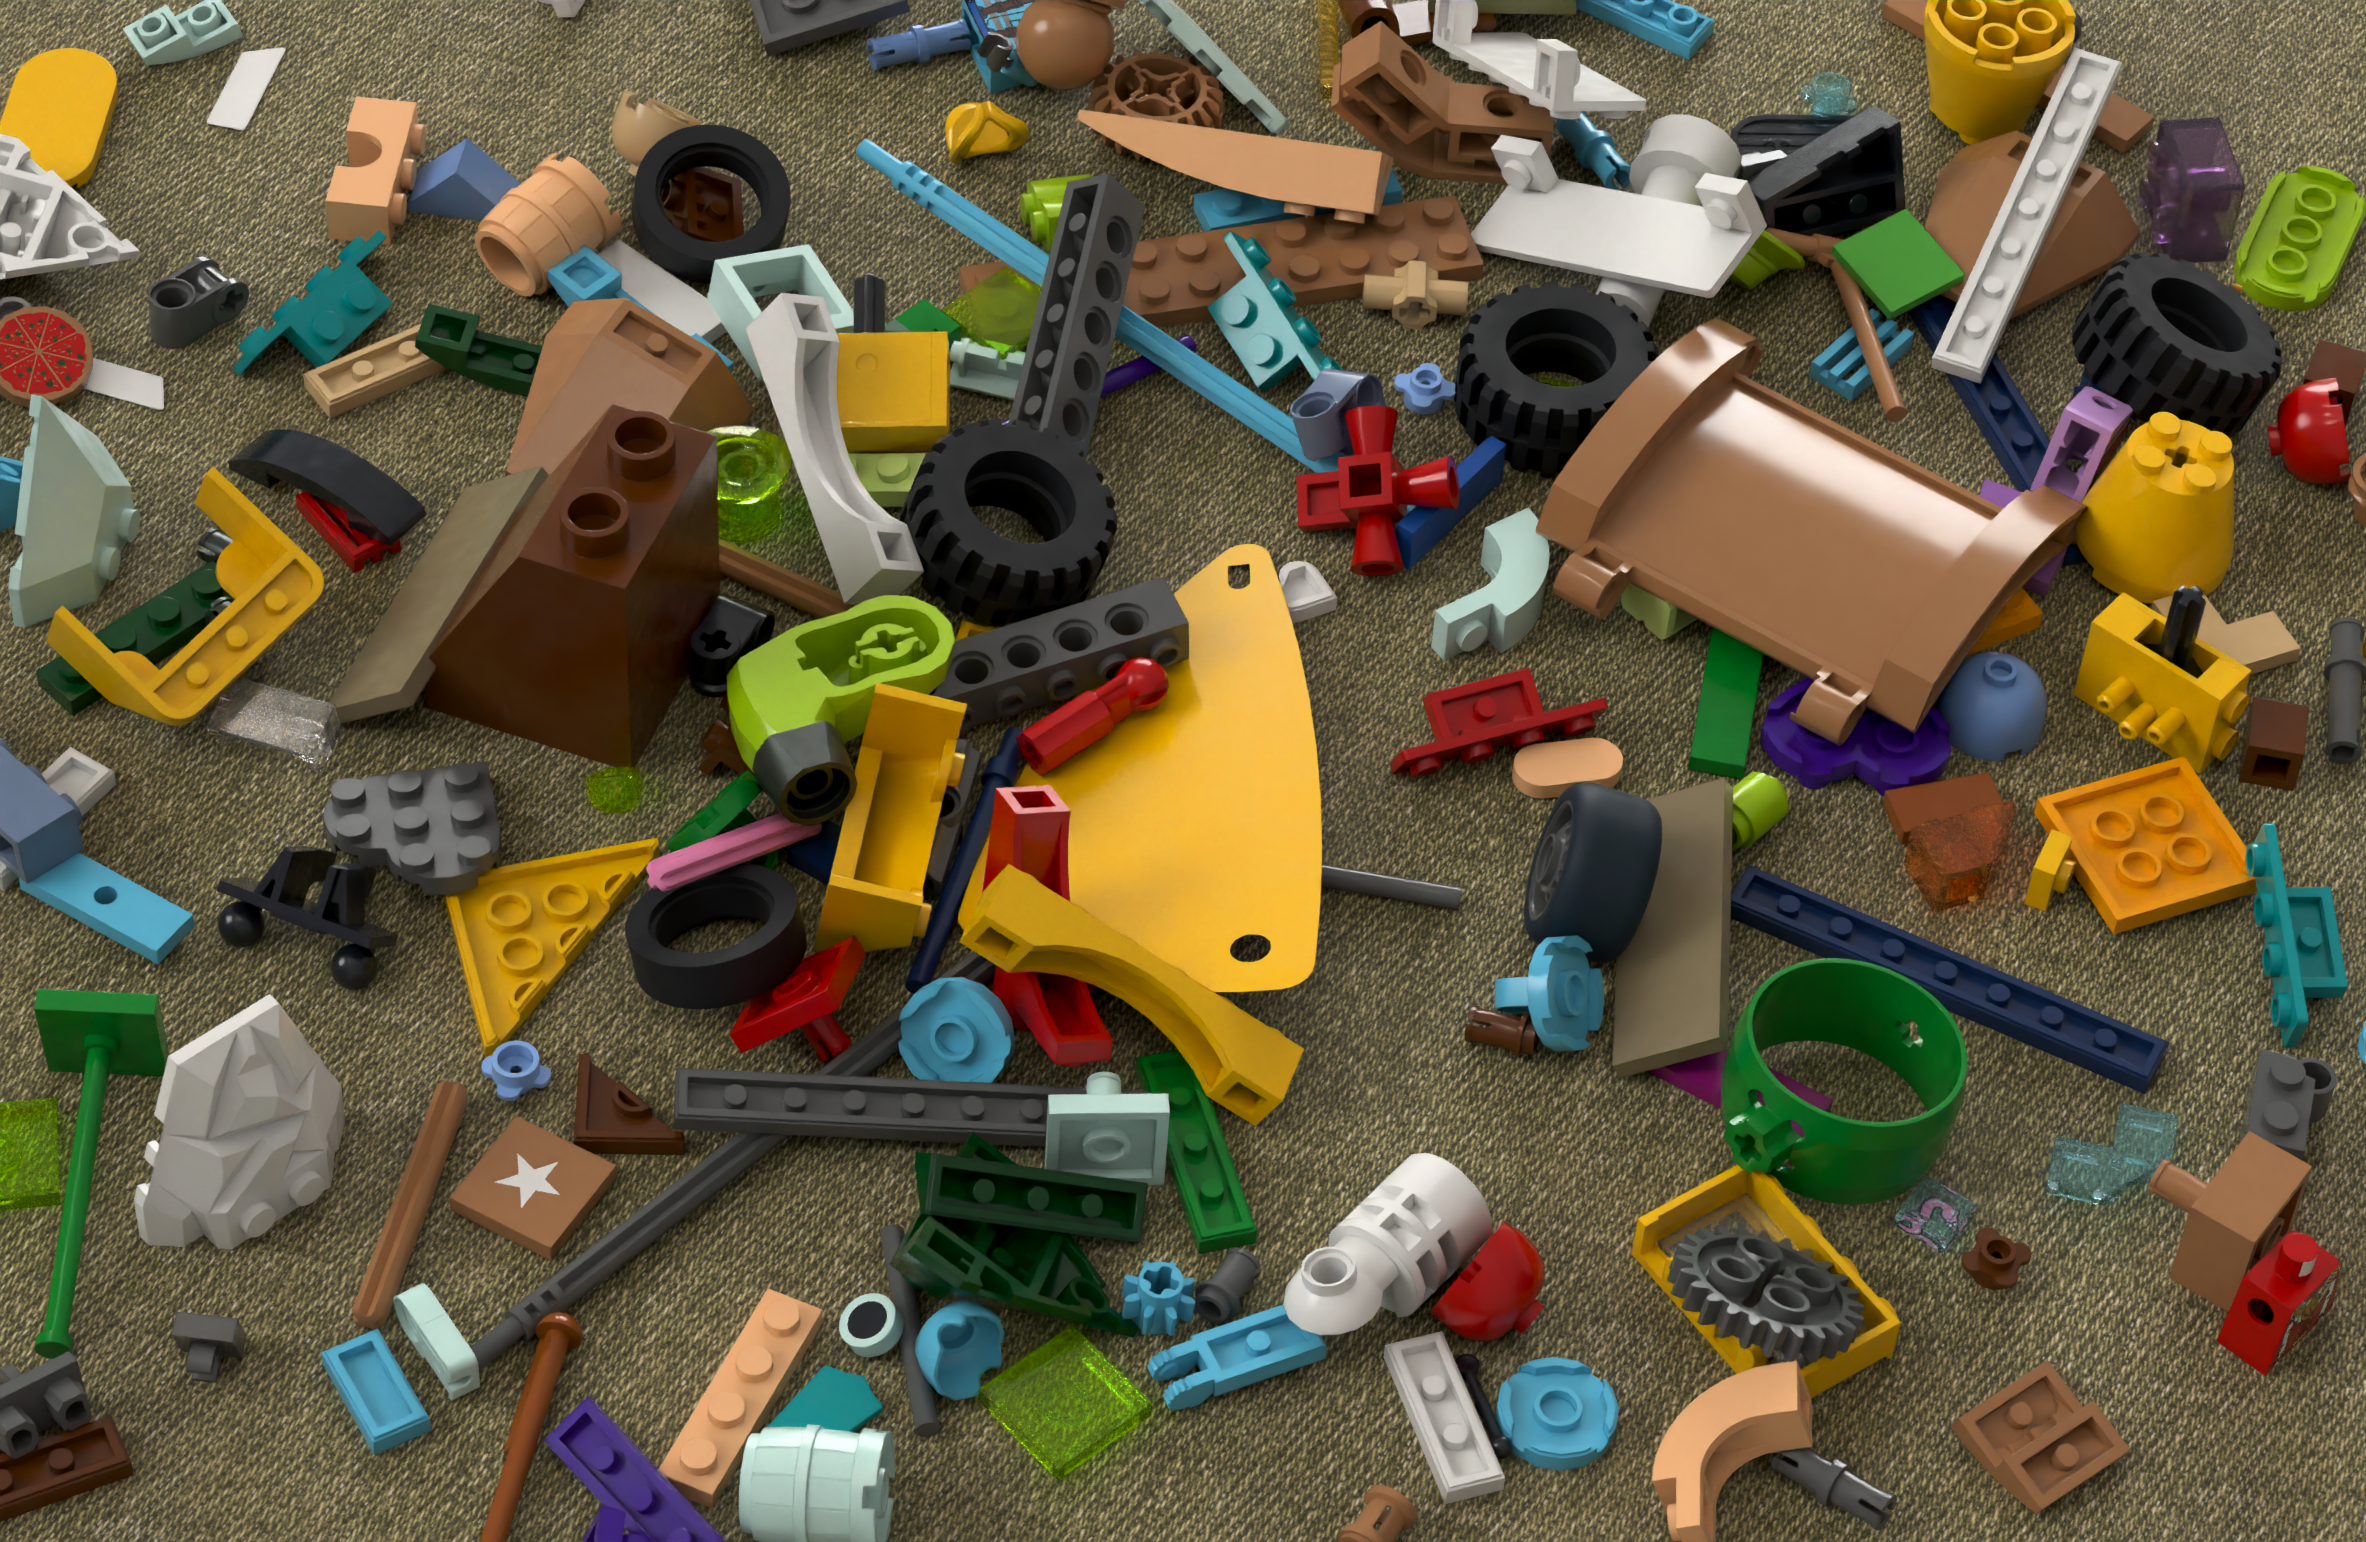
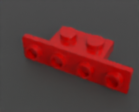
(1489, 715)

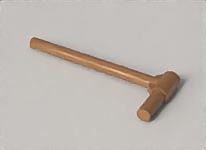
(1818, 250)

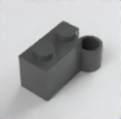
(2286, 1098)

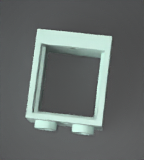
(772, 273)

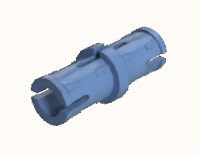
(918, 44)

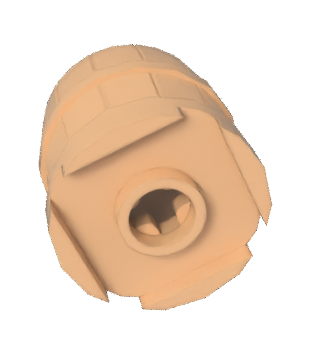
(544, 224)

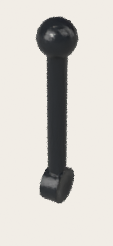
(1469, 1368)

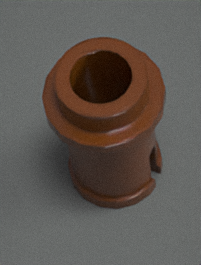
(1505, 1032)

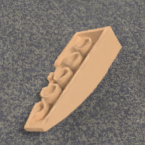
(1259, 165)

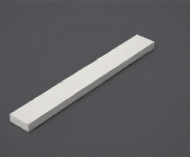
(2026, 216)

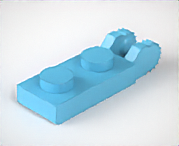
(1234, 1357)

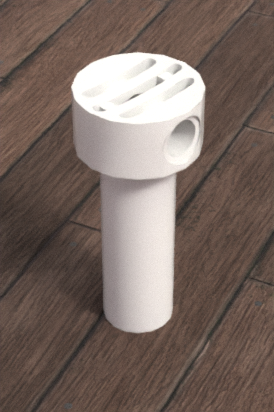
(1668, 167)

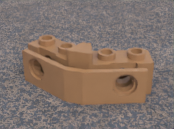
(1400, 99)

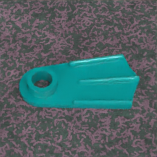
(833, 1401)

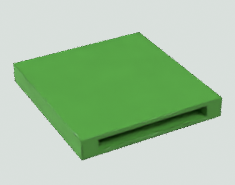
(1898, 264)

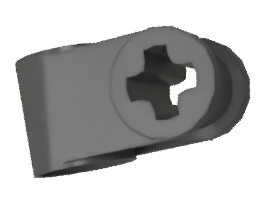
(190, 303)

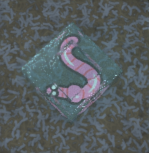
(1935, 1214)

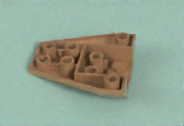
(2084, 240)
(626, 358)

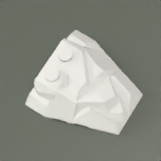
(243, 1132)

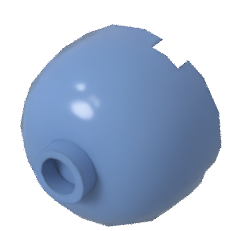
(1993, 706)

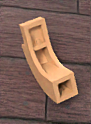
(1721, 1431)

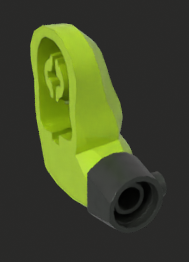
(814, 691)

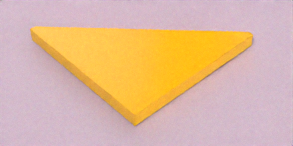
(531, 925)

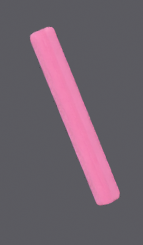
(726, 851)

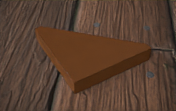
(616, 1119)

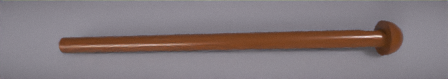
(557, 1335)

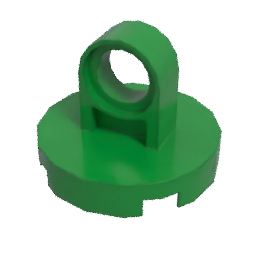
(721, 816)

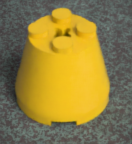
(1993, 61)
(2162, 511)

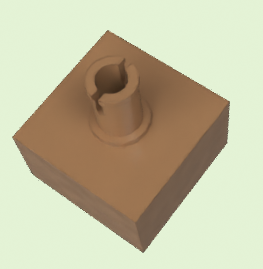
(2233, 1216)

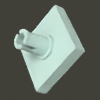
(1108, 1132)

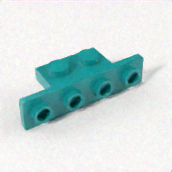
(330, 316)
(1263, 323)
(2300, 938)

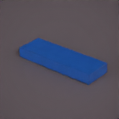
(1428, 525)

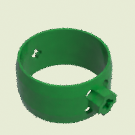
(1859, 1009)

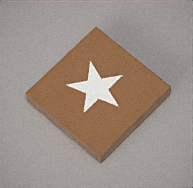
(533, 1187)

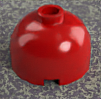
(2311, 434)
(1495, 1289)

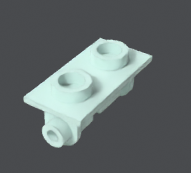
(983, 371)

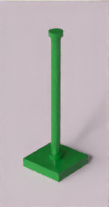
(94, 1037)

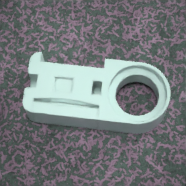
(437, 1340)

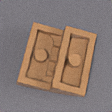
(2040, 1438)

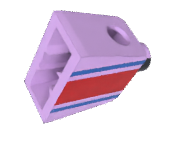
(2087, 433)

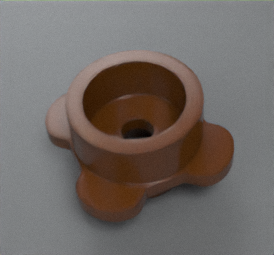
(1994, 1272)

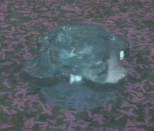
(1829, 95)

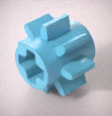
(1158, 1298)

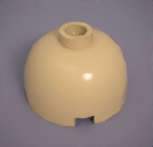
(642, 126)

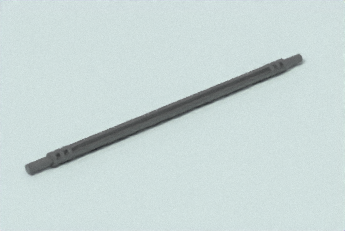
(687, 1192)

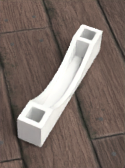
(798, 363)

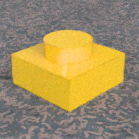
(2051, 871)

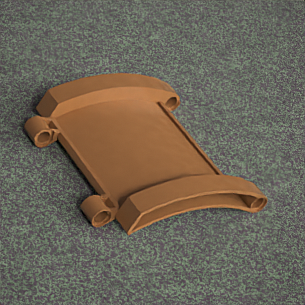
(1791, 534)

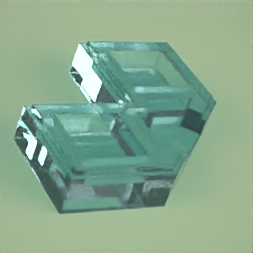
(2103, 1172)

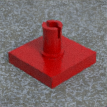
(805, 1002)

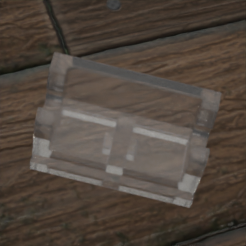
(277, 721)

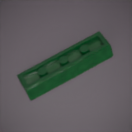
(1030, 1197)

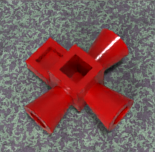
(1373, 491)

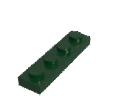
(151, 630)

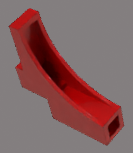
(1033, 836)

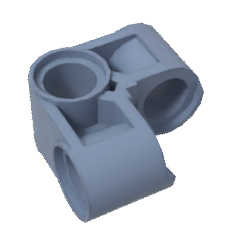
(1322, 410)

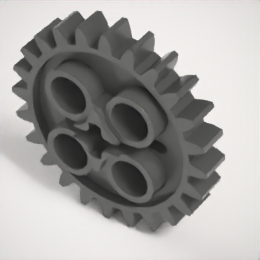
(1765, 1293)

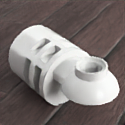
(1391, 1248)

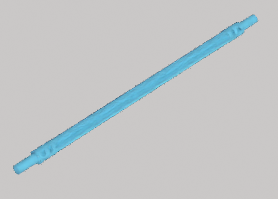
(1131, 327)

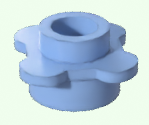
(1425, 389)
(515, 1057)

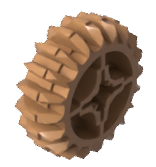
(1157, 89)

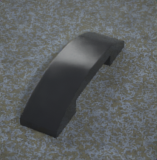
(334, 474)

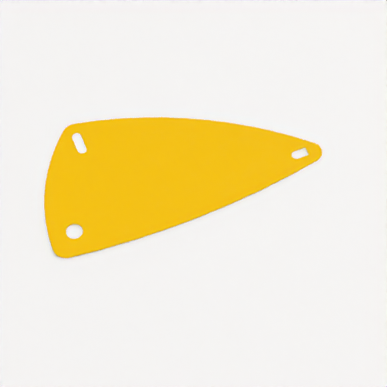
(1210, 804)

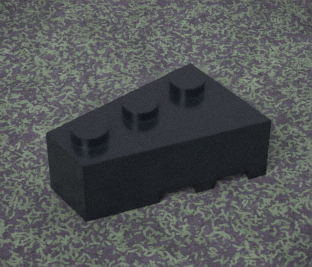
(1837, 180)

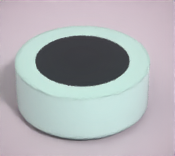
(871, 1325)

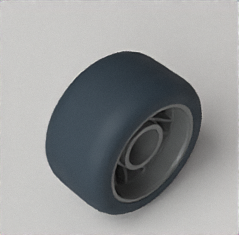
(1594, 869)

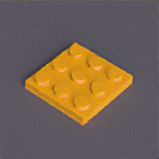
(2149, 844)

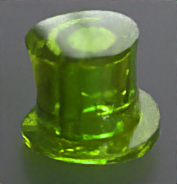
(750, 472)

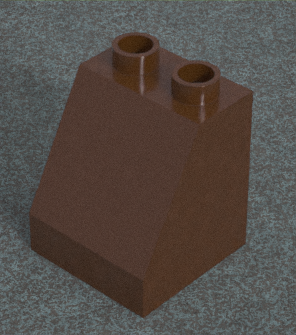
(592, 595)

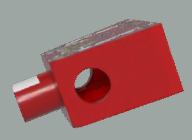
(2294, 1283)

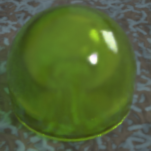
(614, 789)

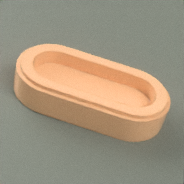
(1552, 767)

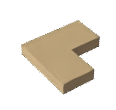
(2254, 642)

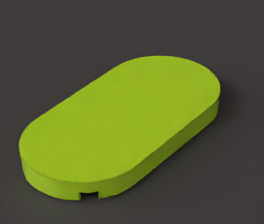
(2299, 238)

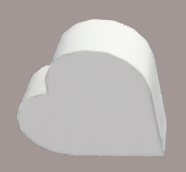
(1306, 591)

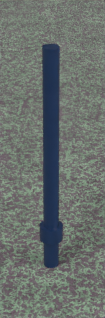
(999, 773)

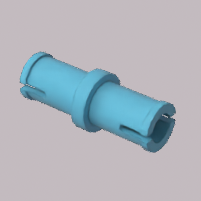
(1595, 151)

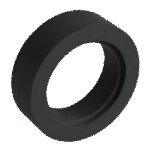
(707, 147)
(726, 974)

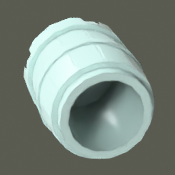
(817, 1485)

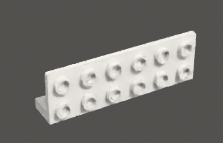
(1538, 69)
(1615, 230)

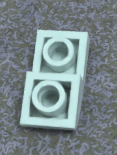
(172, 38)

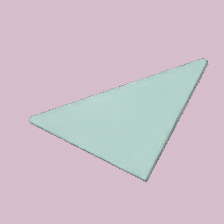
(1201, 46)

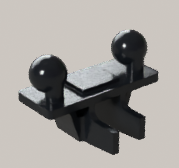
(338, 910)

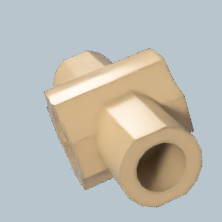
(1415, 294)

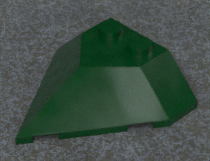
(1006, 1265)

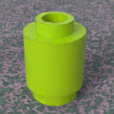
(1757, 807)

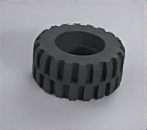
(1546, 332)
(2176, 343)
(1029, 476)

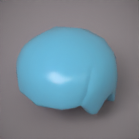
(959, 1347)

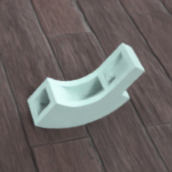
(1510, 602)

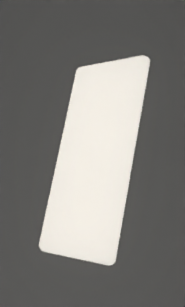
(245, 88)
(126, 384)

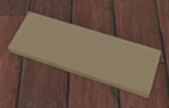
(396, 656)
(1677, 964)

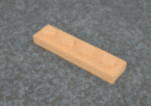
(741, 1396)

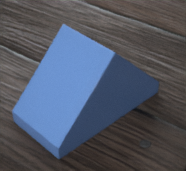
(460, 184)

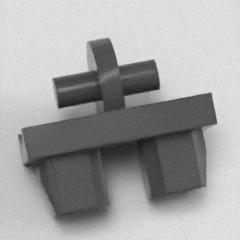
(39, 1401)

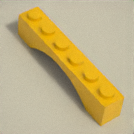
(1230, 1051)

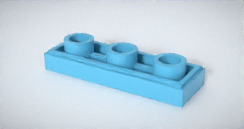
(1656, 21)
(113, 906)

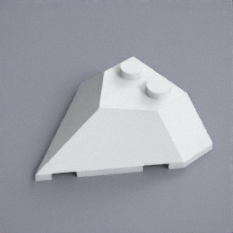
(46, 221)

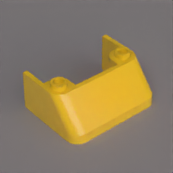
(271, 589)
(892, 821)

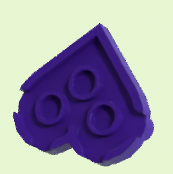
(1874, 751)

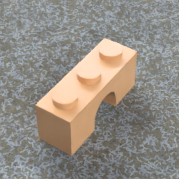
(382, 165)

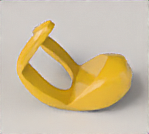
(981, 130)

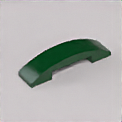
(487, 358)

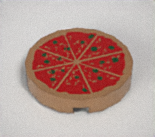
(43, 356)

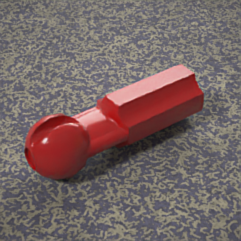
(1091, 716)

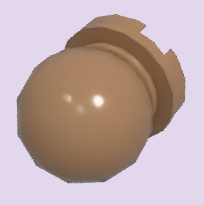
(1066, 41)

